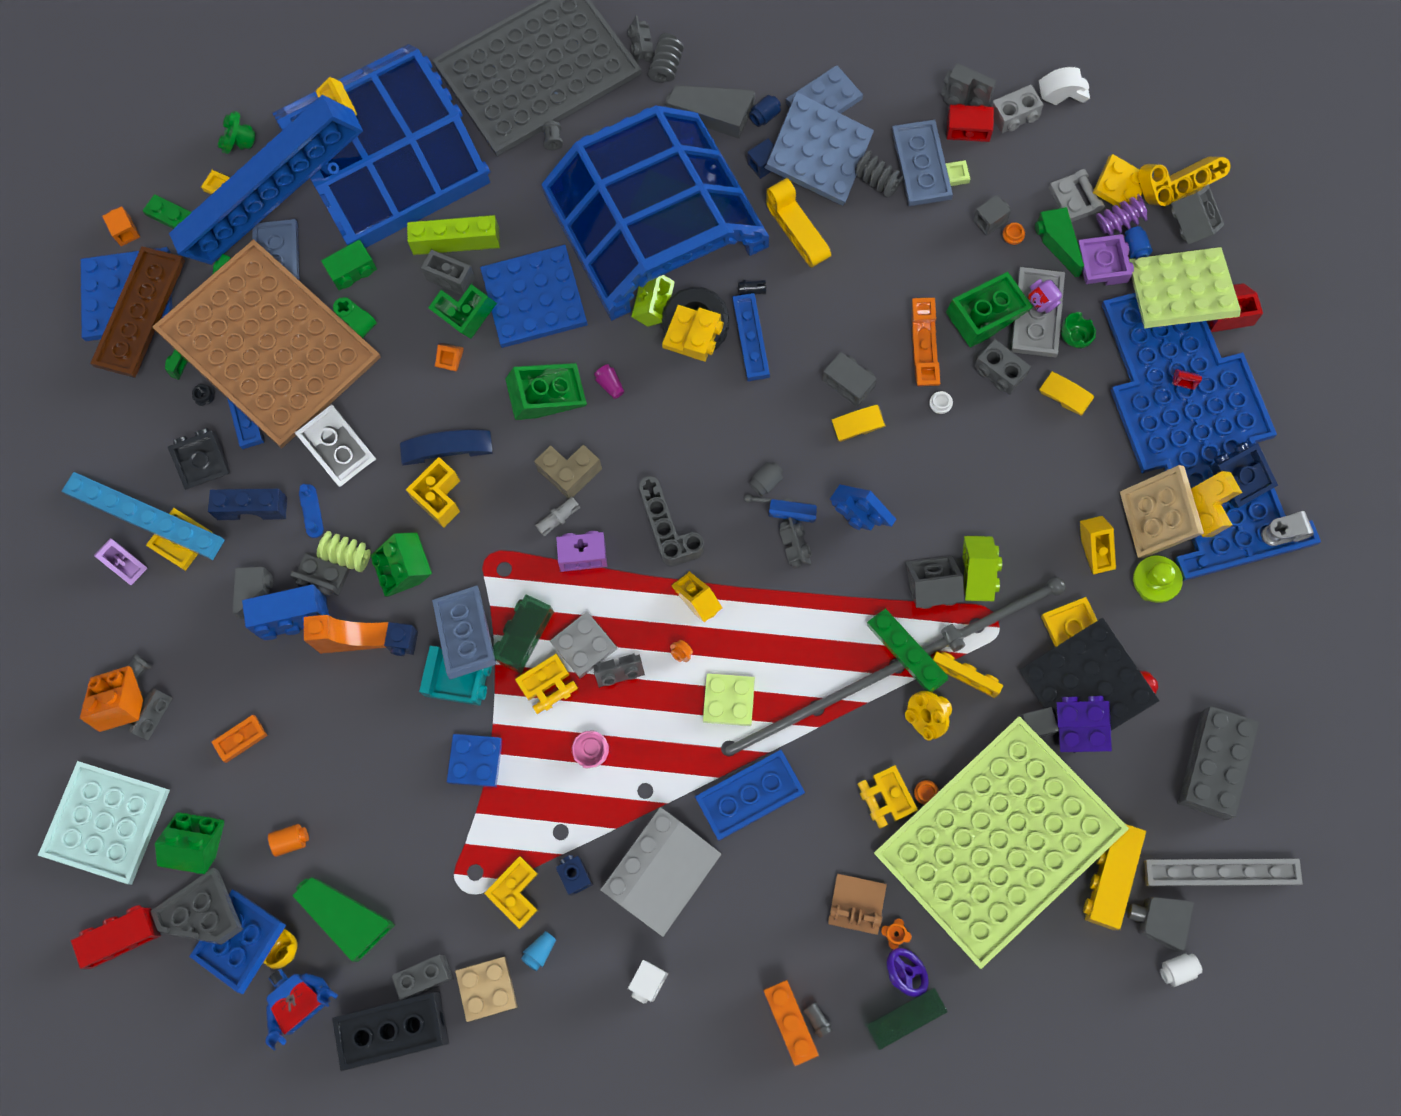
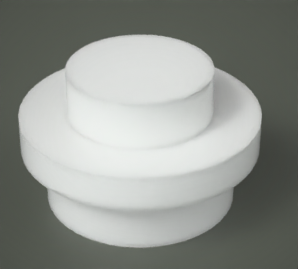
(941, 402)

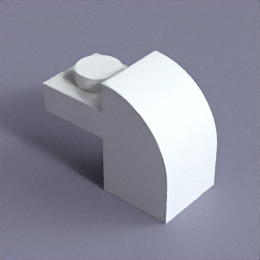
(1063, 84)

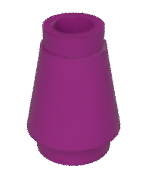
(609, 381)

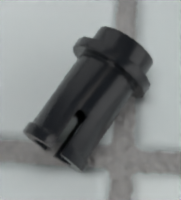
(750, 287)

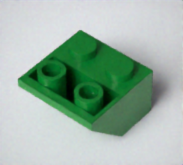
(400, 563)
(189, 843)

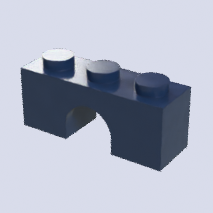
(231, 503)

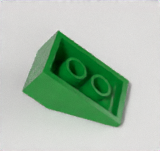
(987, 309)
(544, 390)

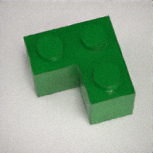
(466, 313)

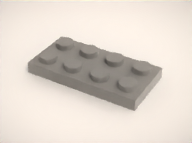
(1035, 331)

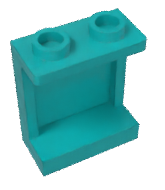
(463, 689)

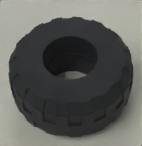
(693, 299)

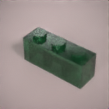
(522, 633)
(905, 1018)

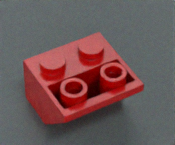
(1249, 313)

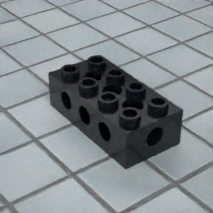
(375, 1020)

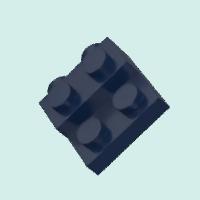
(1248, 469)

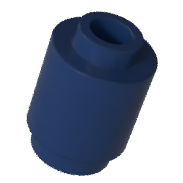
(765, 110)

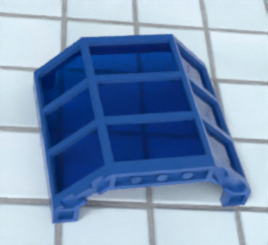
(407, 157)
(648, 202)

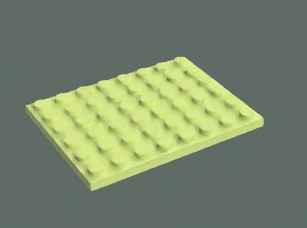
(1001, 842)

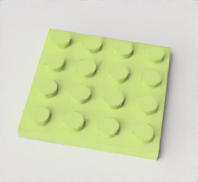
(1184, 288)

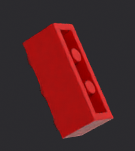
(114, 937)

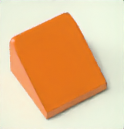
(448, 356)

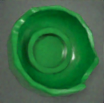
(1078, 331)

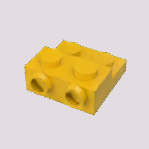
(693, 332)

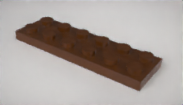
(137, 312)

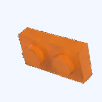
(239, 738)

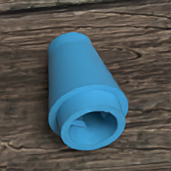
(538, 951)

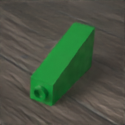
(344, 920)

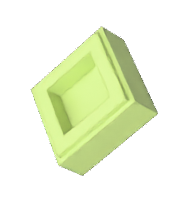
(958, 173)

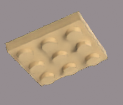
(1161, 512)

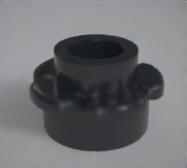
(197, 394)

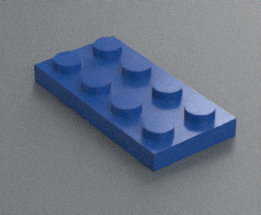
(749, 795)

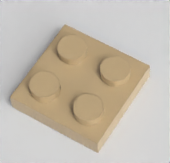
(486, 989)

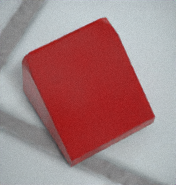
(1186, 379)

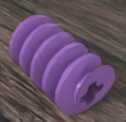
(1122, 215)

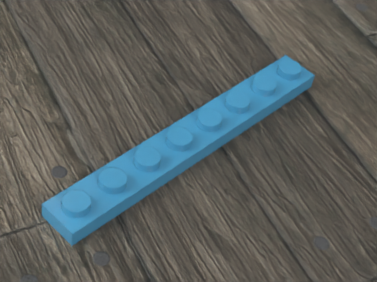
(143, 516)

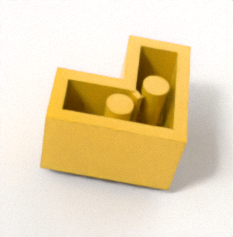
(431, 491)
(1208, 501)

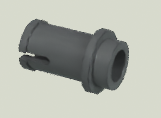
(817, 1020)

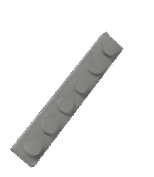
(1223, 872)

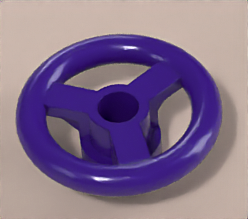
(902, 974)

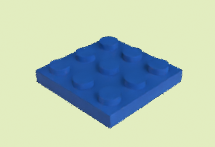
(244, 953)

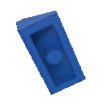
(797, 511)

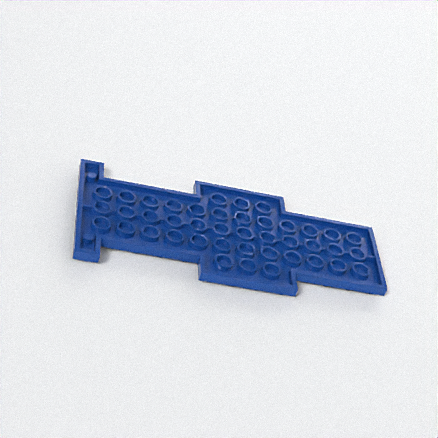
(1194, 426)

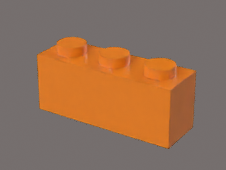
(791, 1023)

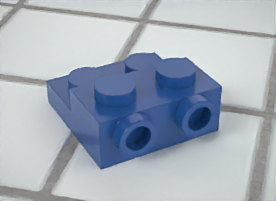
(861, 508)

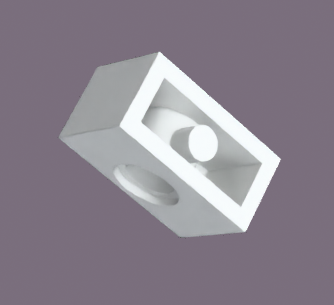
(647, 982)

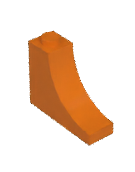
(335, 635)

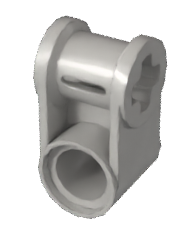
(1288, 529)

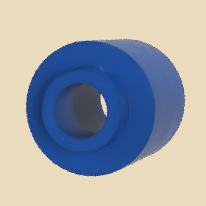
(1138, 243)

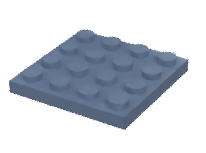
(819, 149)

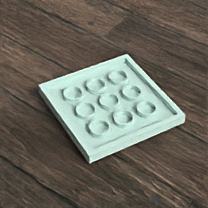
(104, 823)

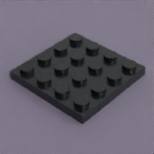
(1091, 666)

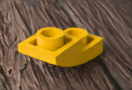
(1067, 393)
(858, 422)

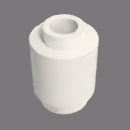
(1181, 969)

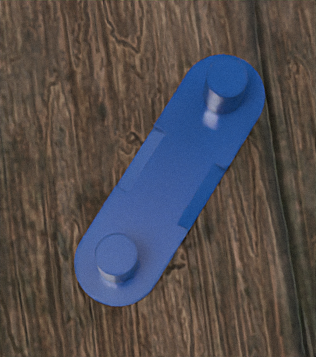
(311, 510)

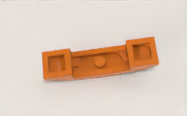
(924, 342)

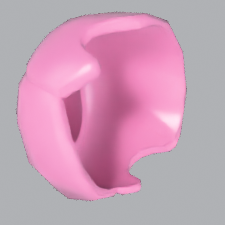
(590, 749)

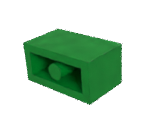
(349, 265)

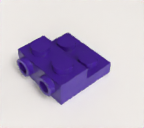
(1084, 725)

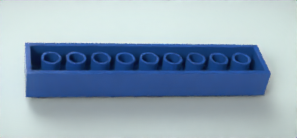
(266, 180)

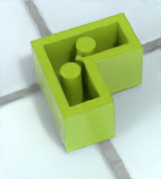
(981, 568)

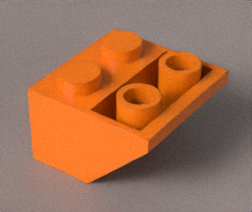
(112, 700)

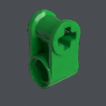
(354, 316)

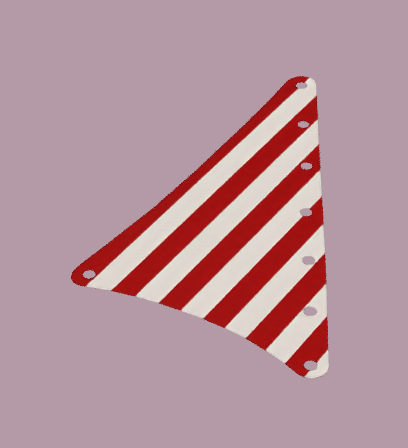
(654, 724)

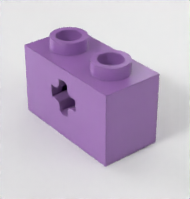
(592, 556)

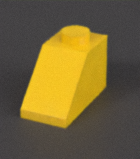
(1098, 544)
(697, 596)

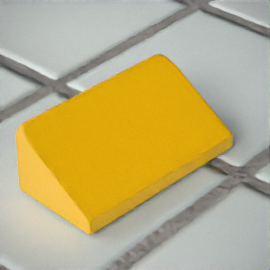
(334, 90)

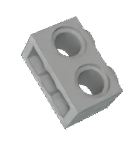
(1015, 106)

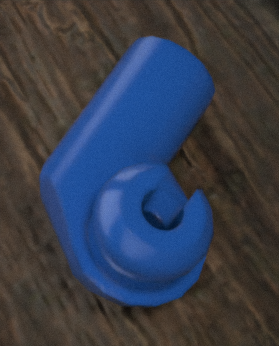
(330, 168)

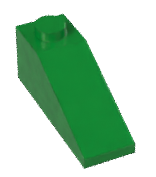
(1059, 237)

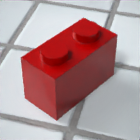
(970, 123)

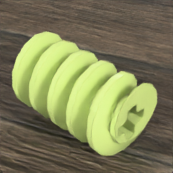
(342, 552)

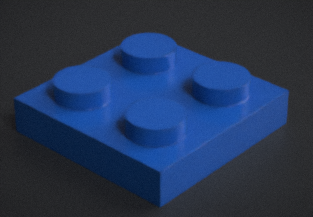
(474, 760)

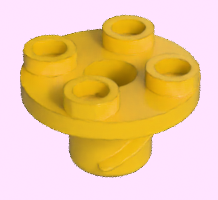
(929, 714)

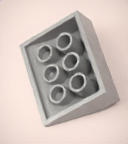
(661, 871)

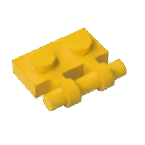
(541, 678)
(894, 793)

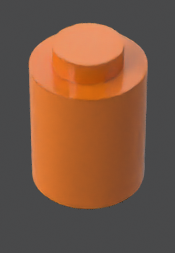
(288, 839)

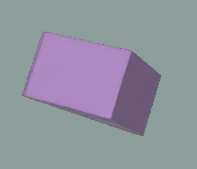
(120, 561)

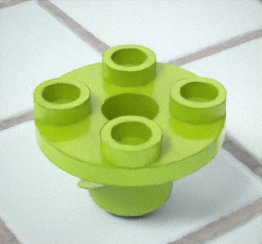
(1157, 579)

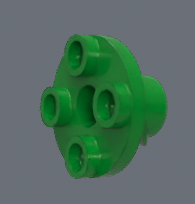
(235, 134)

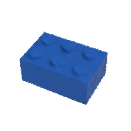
(283, 611)

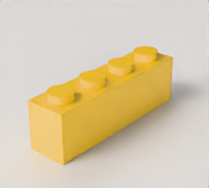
(1114, 880)

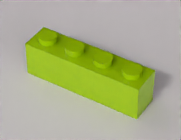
(453, 235)

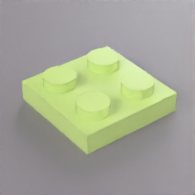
(728, 699)

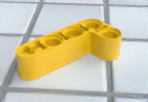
(1186, 177)
(795, 223)

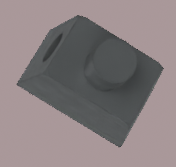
(1164, 921)

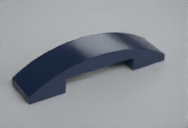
(445, 444)

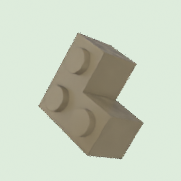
(571, 474)

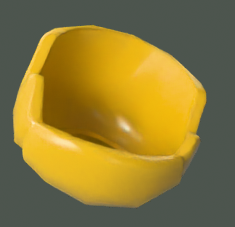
(282, 951)

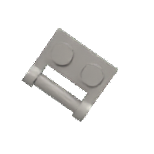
(1068, 196)

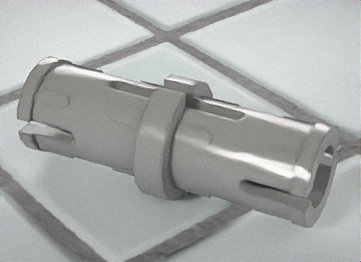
(557, 516)

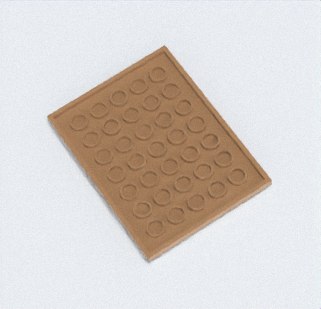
(267, 343)

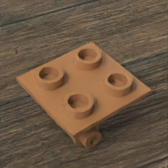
(857, 904)

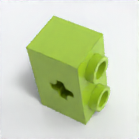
(652, 300)

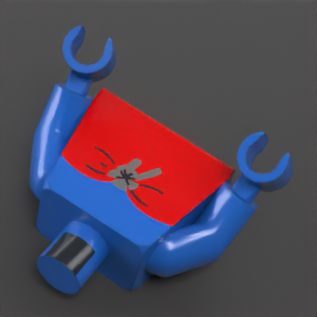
(293, 1003)

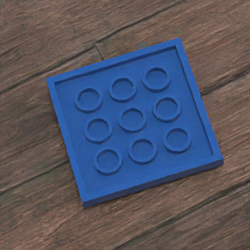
(100, 289)
(534, 296)

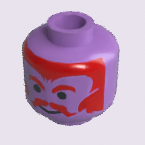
(1044, 296)

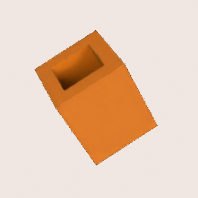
(121, 226)

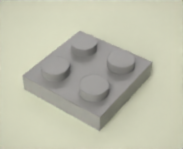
(583, 644)

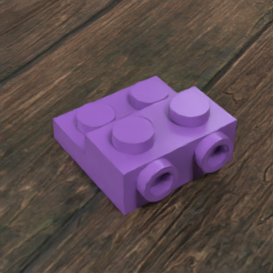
(1106, 260)

